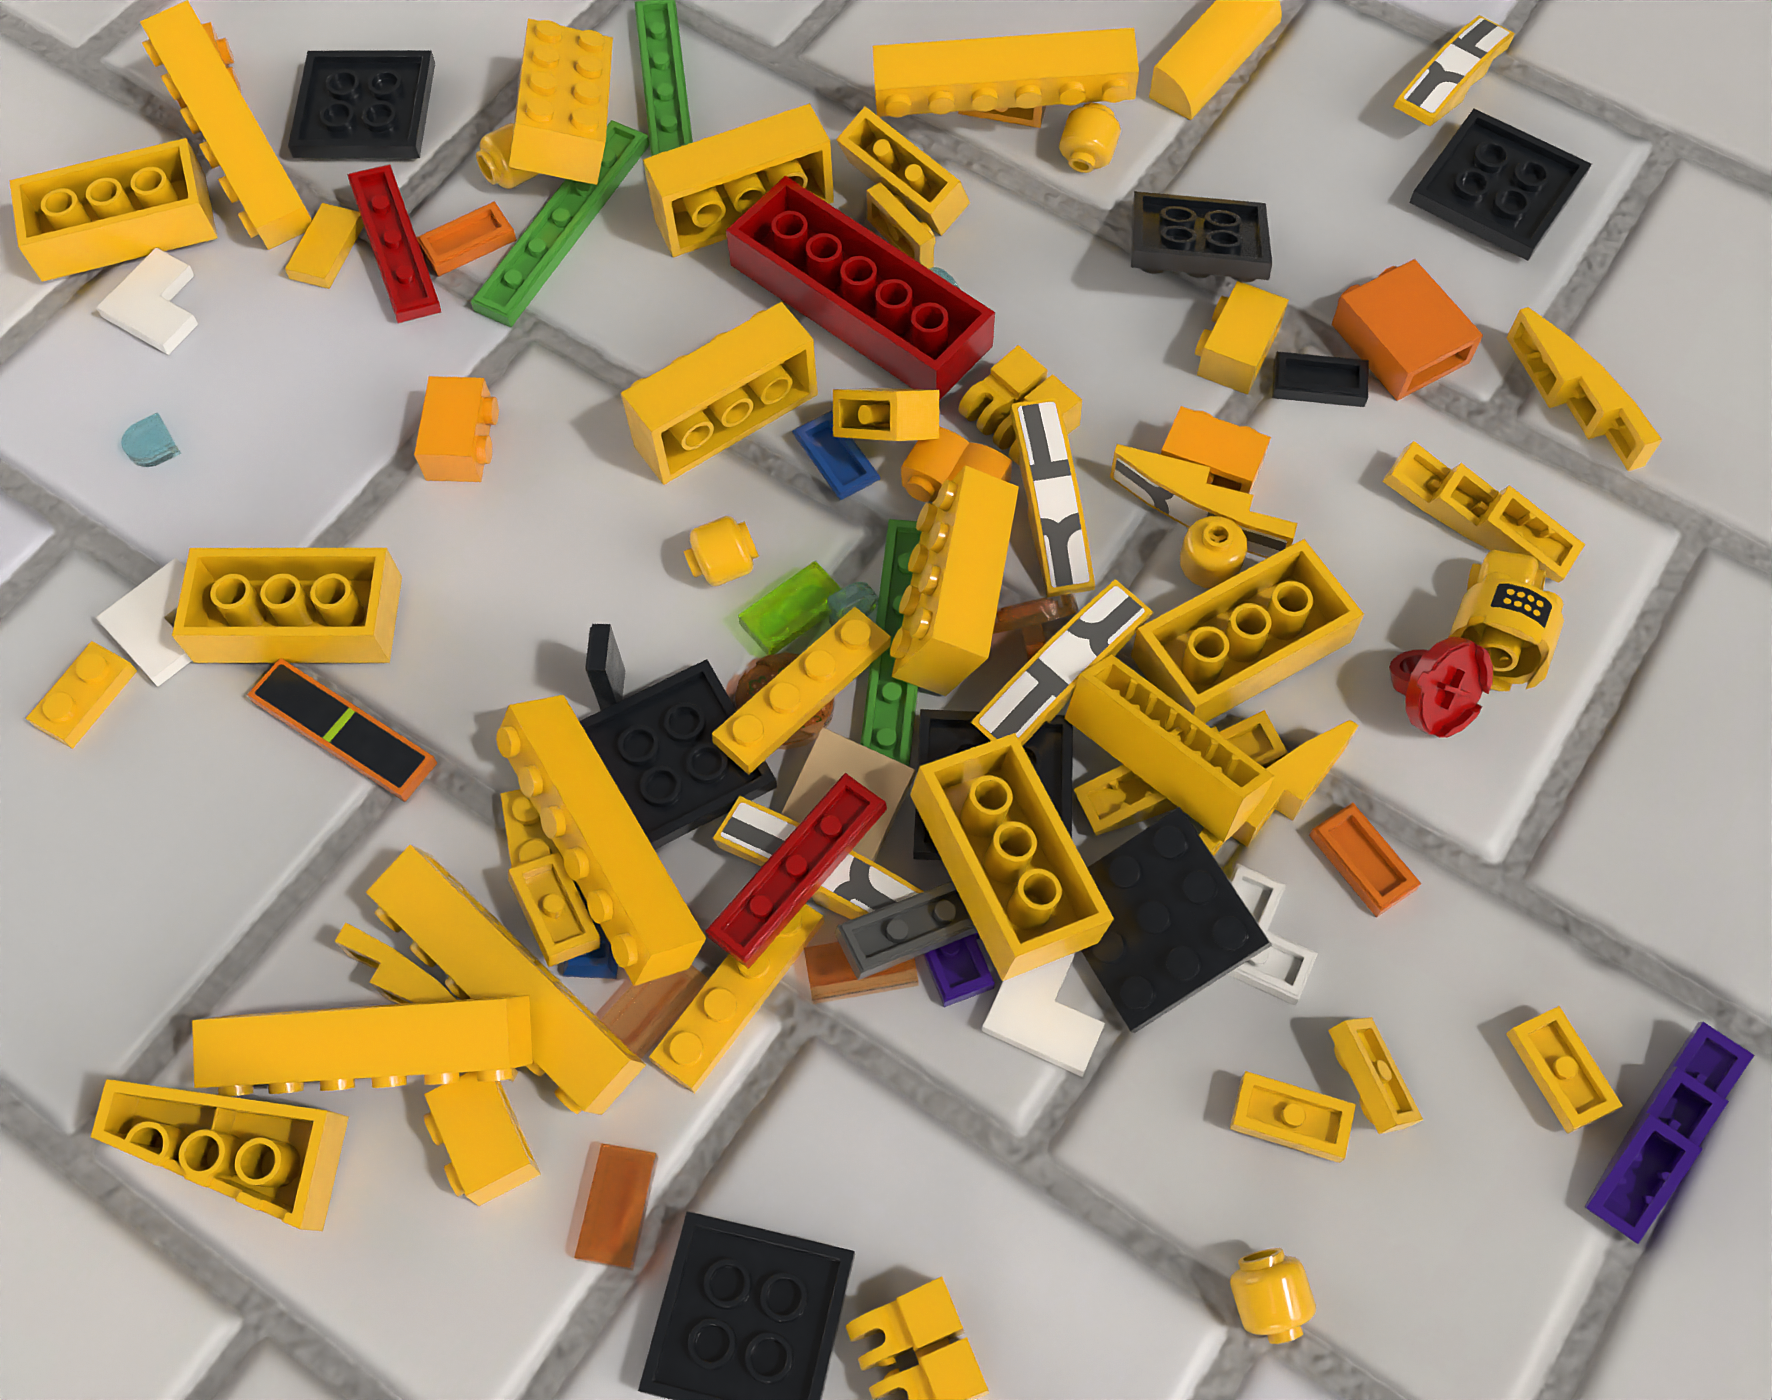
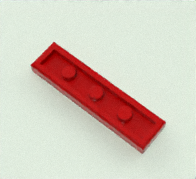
(394, 243)
(796, 870)

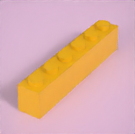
(1005, 72)
(227, 124)
(599, 840)
(491, 962)
(363, 1042)

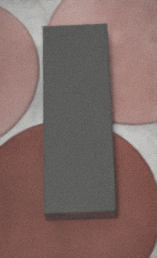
(904, 930)

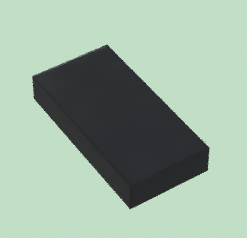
(1320, 379)
(605, 666)

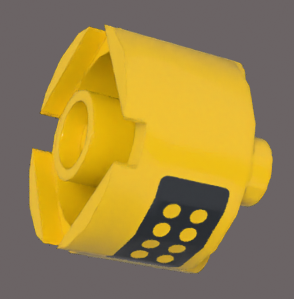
(1514, 625)

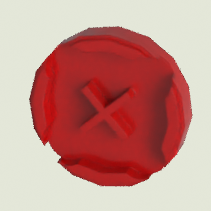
(1443, 684)

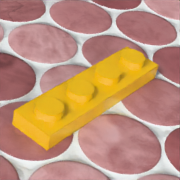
(801, 690)
(729, 1003)

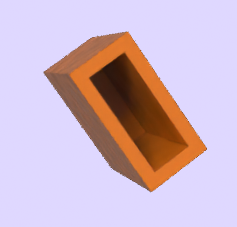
(1406, 328)

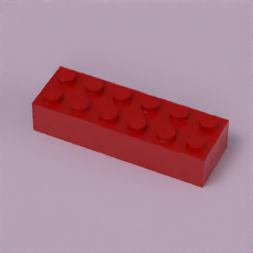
(860, 288)

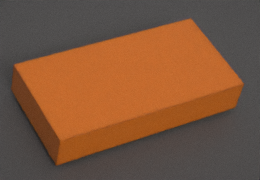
(466, 238)
(1364, 859)

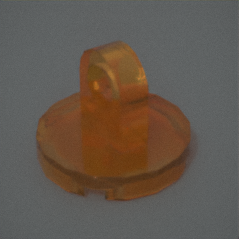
(1029, 617)

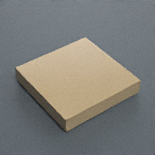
(838, 755)

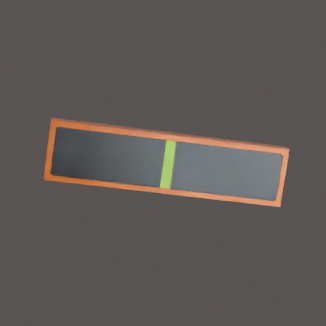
(343, 729)

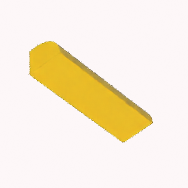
(1211, 53)
(1167, 747)

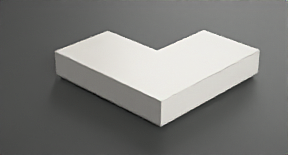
(144, 305)
(144, 621)
(1284, 965)
(1036, 1023)

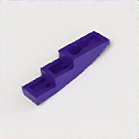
(1668, 1132)

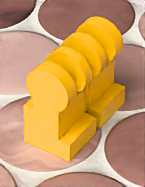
(1015, 380)
(923, 1323)

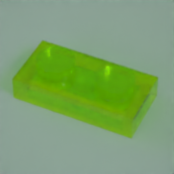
(789, 609)

